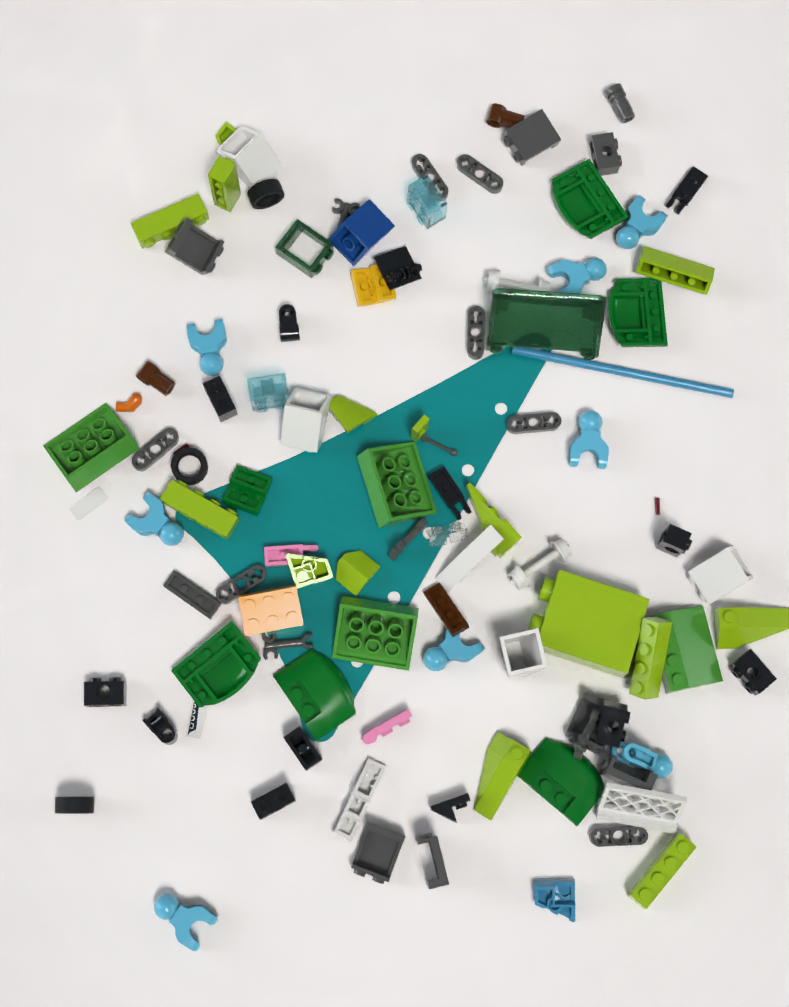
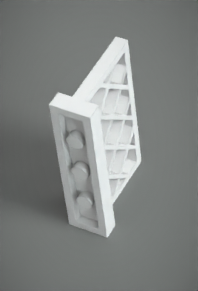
(645, 815)

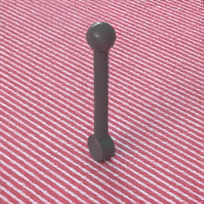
(425, 438)

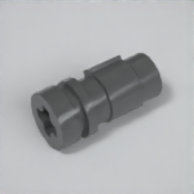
(621, 105)

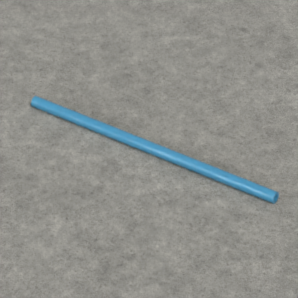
(623, 371)

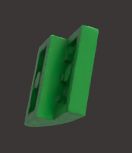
(247, 490)

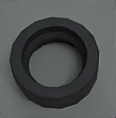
(265, 194)
(192, 452)
(74, 805)

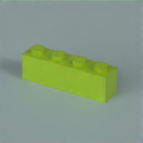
(224, 183)
(163, 223)
(675, 270)
(200, 510)
(650, 657)
(661, 870)

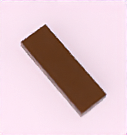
(446, 610)

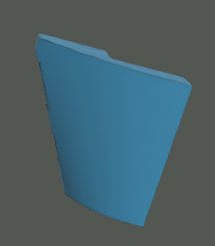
(556, 895)

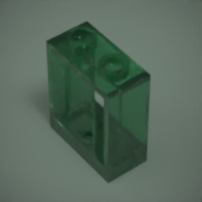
(291, 236)

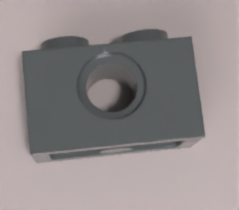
(605, 143)

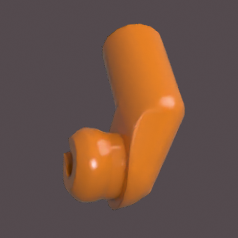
(131, 405)

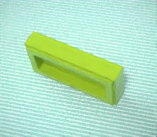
(420, 428)

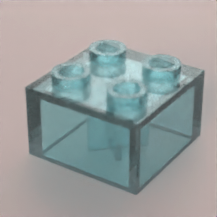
(426, 202)
(268, 392)

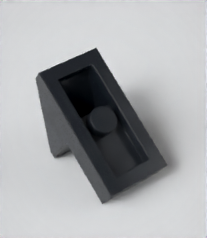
(445, 808)

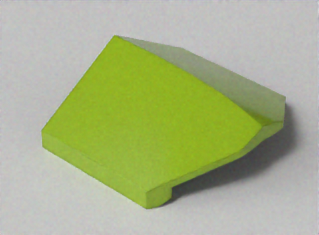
(355, 571)

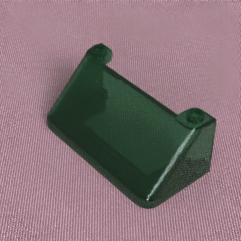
(545, 321)

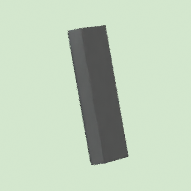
(192, 594)

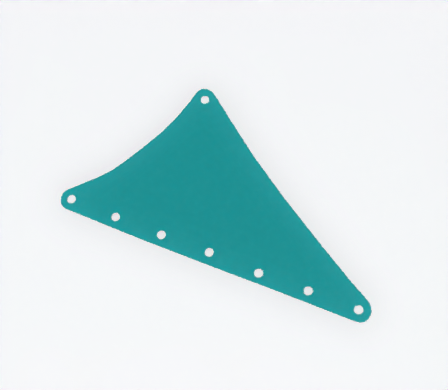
(327, 504)

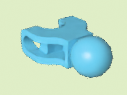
(638, 224)
(578, 273)
(208, 347)
(589, 440)
(156, 522)
(450, 650)
(644, 759)
(182, 917)

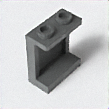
(531, 137)
(194, 247)
(581, 718)
(608, 771)
(377, 852)
(442, 878)

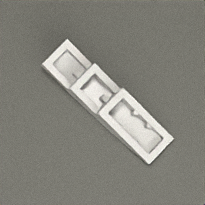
(469, 558)
(359, 800)

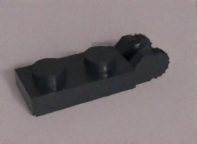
(687, 189)
(449, 491)

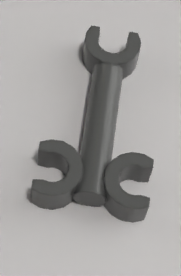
(345, 209)
(398, 549)
(271, 645)
(583, 738)

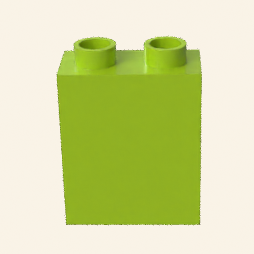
(589, 622)

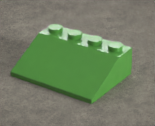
(91, 447)
(396, 484)
(375, 633)
(690, 651)

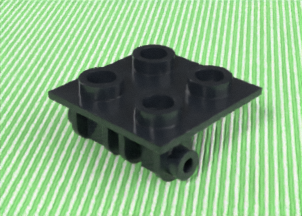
(398, 268)

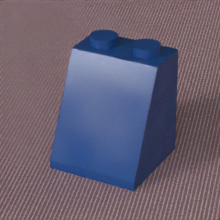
(361, 232)

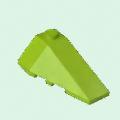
(489, 516)
(746, 625)
(501, 768)

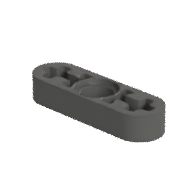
(479, 166)
(431, 170)
(481, 320)
(547, 426)
(148, 463)
(256, 582)
(633, 841)

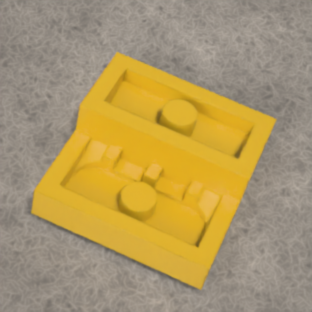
(370, 286)

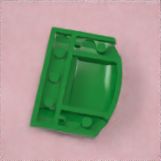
(587, 200)
(638, 313)
(218, 667)
(317, 692)
(562, 780)

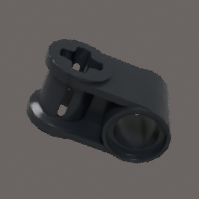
(288, 326)
(158, 724)

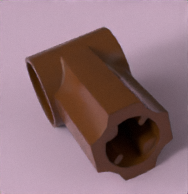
(500, 116)
(151, 375)

